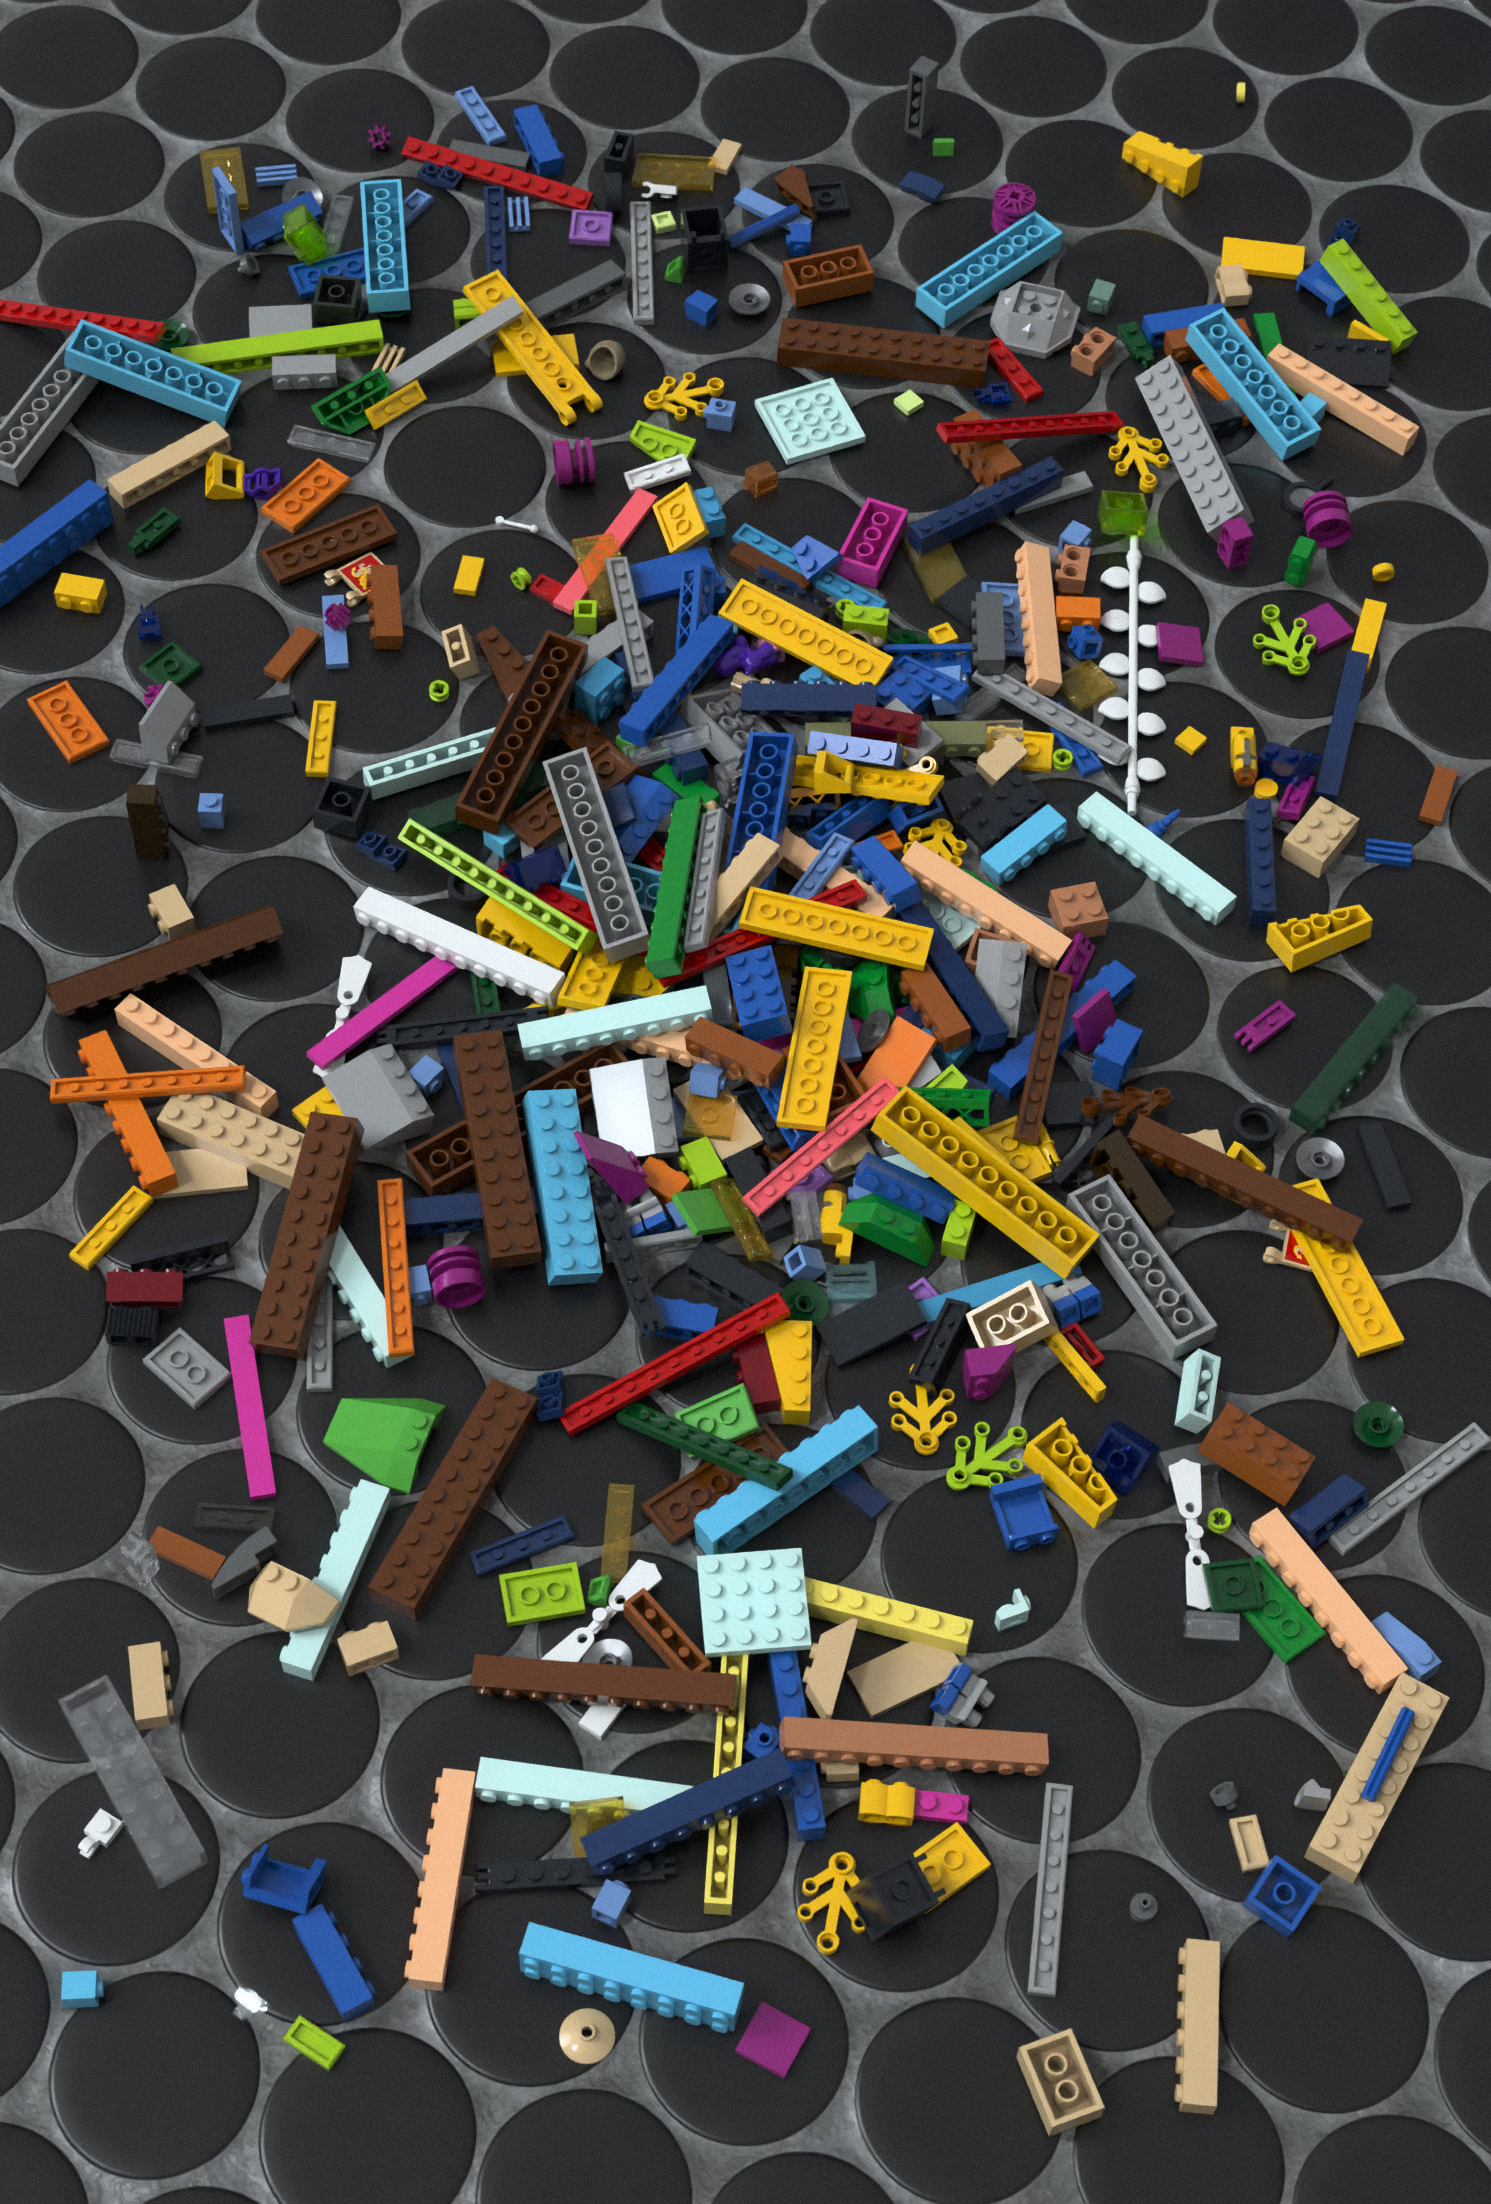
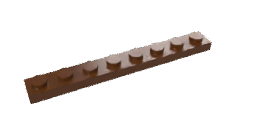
(1042, 1058)

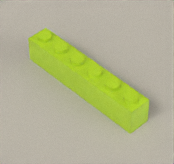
(1367, 295)

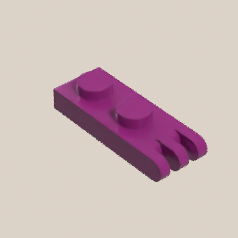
(1295, 800)
(1077, 959)
(1265, 1026)

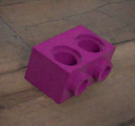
(1235, 542)

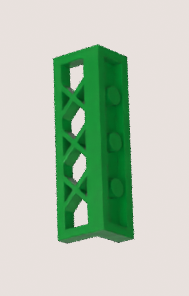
(959, 1100)

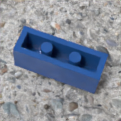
(684, 1319)

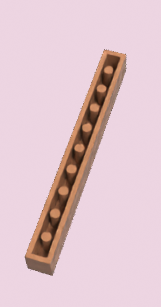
(913, 1746)

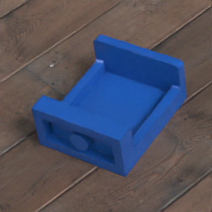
(1324, 286)
(1023, 1513)
(282, 1882)

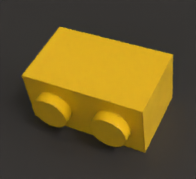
(80, 593)

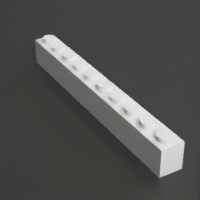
(459, 946)

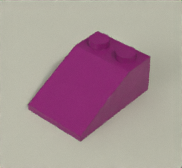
(615, 1166)

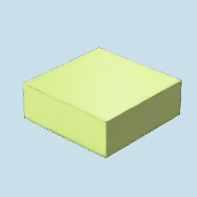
(663, 222)
(908, 402)

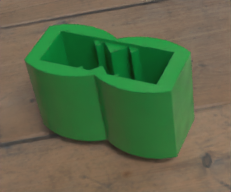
(1300, 561)

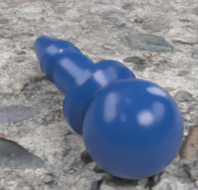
(1159, 827)

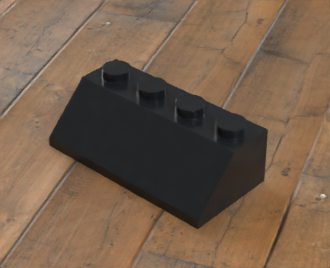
(1353, 361)
(814, 605)

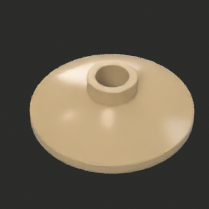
(587, 2049)

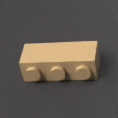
(150, 1685)

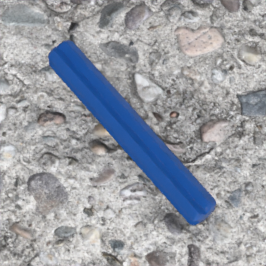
(763, 225)
(1387, 1754)

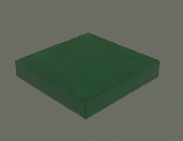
(172, 665)
(1233, 1586)

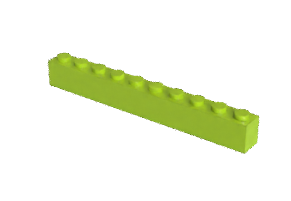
(257, 352)
(498, 887)

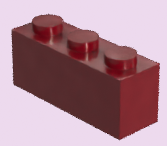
(886, 725)
(145, 1288)
(757, 1373)

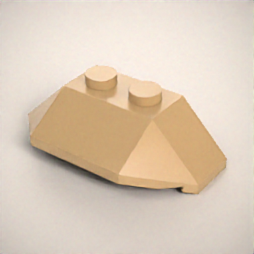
(289, 1599)
(828, 1667)

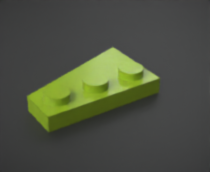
(660, 442)

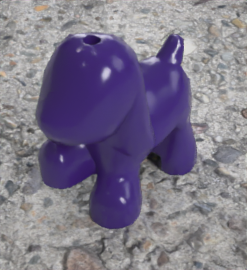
(744, 658)

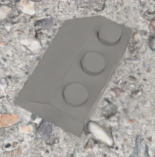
(167, 724)

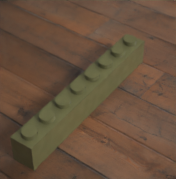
(958, 737)

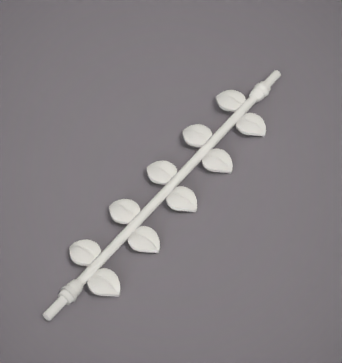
(1146, 678)

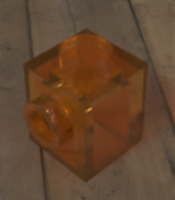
(760, 479)

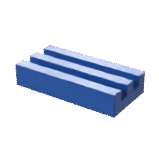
(1388, 849)

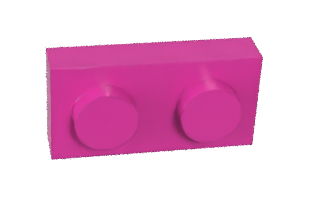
(940, 1807)

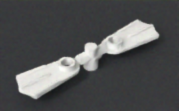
(352, 980)
(1187, 1490)
(639, 1576)

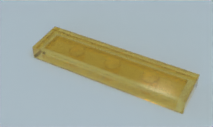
(741, 1220)
(617, 1531)

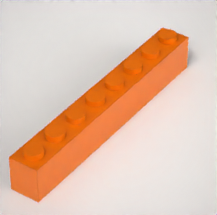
(130, 1119)

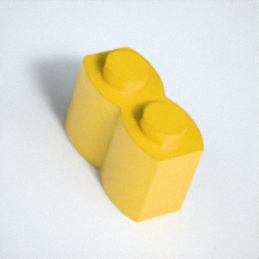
(886, 1803)

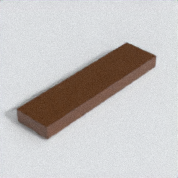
(752, 558)

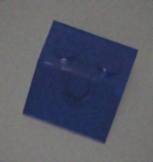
(1286, 763)
(536, 868)
(1122, 1456)

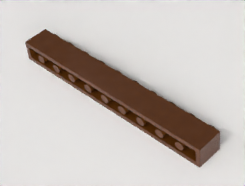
(1244, 1184)
(605, 1683)

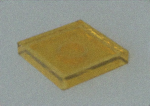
(1086, 684)
(710, 1116)
(591, 1816)

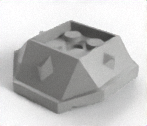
(1034, 319)

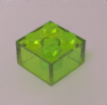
(304, 235)
(1122, 513)

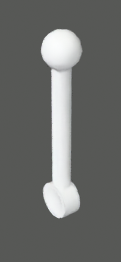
(500, 521)

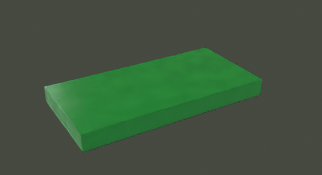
(1284, 1620)

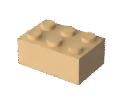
(1319, 837)
(1014, 1317)
(1060, 2082)

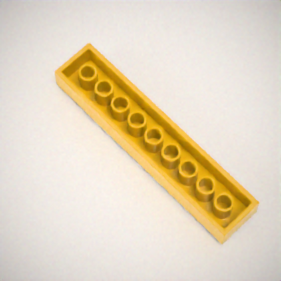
(985, 1182)

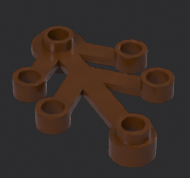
(1128, 1102)

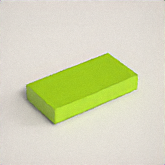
(314, 2043)

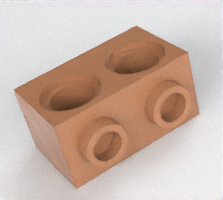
(1093, 351)
(1073, 566)

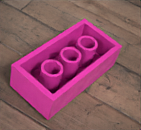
(872, 542)

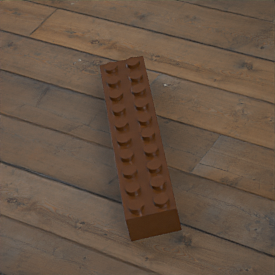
(882, 353)
(521, 732)
(164, 959)
(496, 1149)
(446, 1159)
(307, 1235)
(453, 1499)

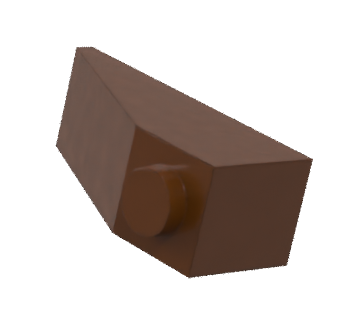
(794, 187)

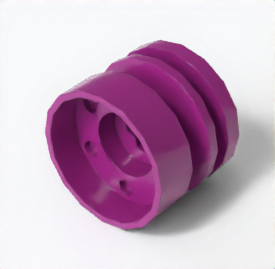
(1011, 204)
(574, 461)
(1327, 519)
(456, 1277)

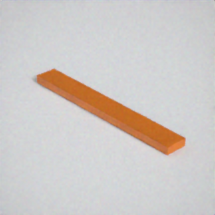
(148, 1084)
(395, 1268)

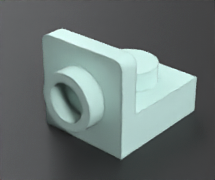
(1012, 1615)

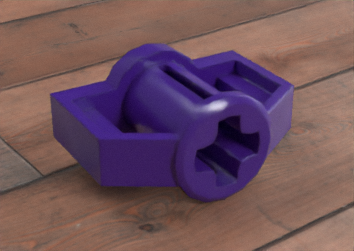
(262, 479)

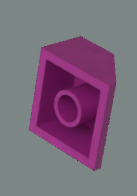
(986, 1370)

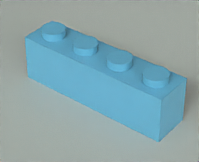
(1024, 845)

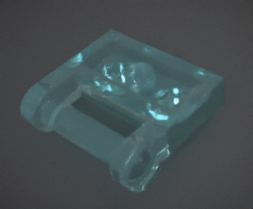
(852, 1288)

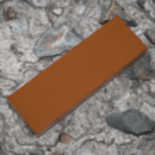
(291, 654)
(1437, 795)
(187, 1553)

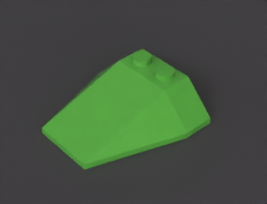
(384, 1436)

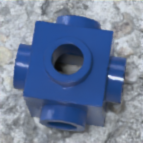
(1085, 642)
(760, 1741)

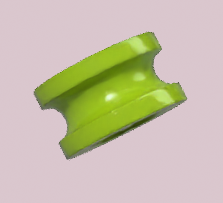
(521, 578)
(840, 605)
(439, 684)
(1062, 766)
(1219, 1512)

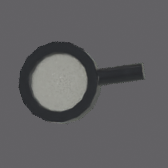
(1298, 492)

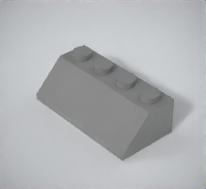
(1001, 976)

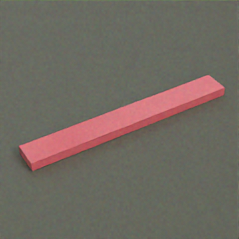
(622, 529)
(820, 1147)

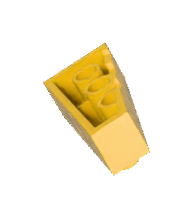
(1163, 162)
(519, 934)
(1317, 937)
(790, 1354)
(1070, 1473)

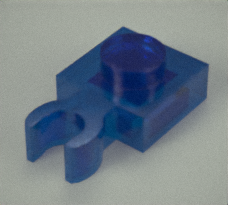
(995, 393)
(148, 624)

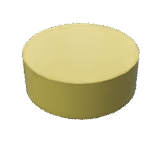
(1240, 97)

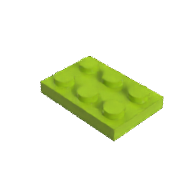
(542, 1594)

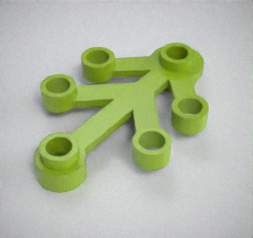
(1285, 644)
(985, 1460)

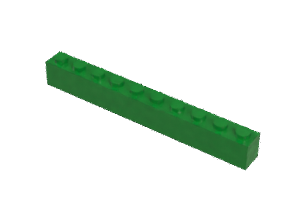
(673, 897)

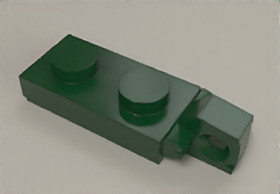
(1136, 343)
(153, 531)

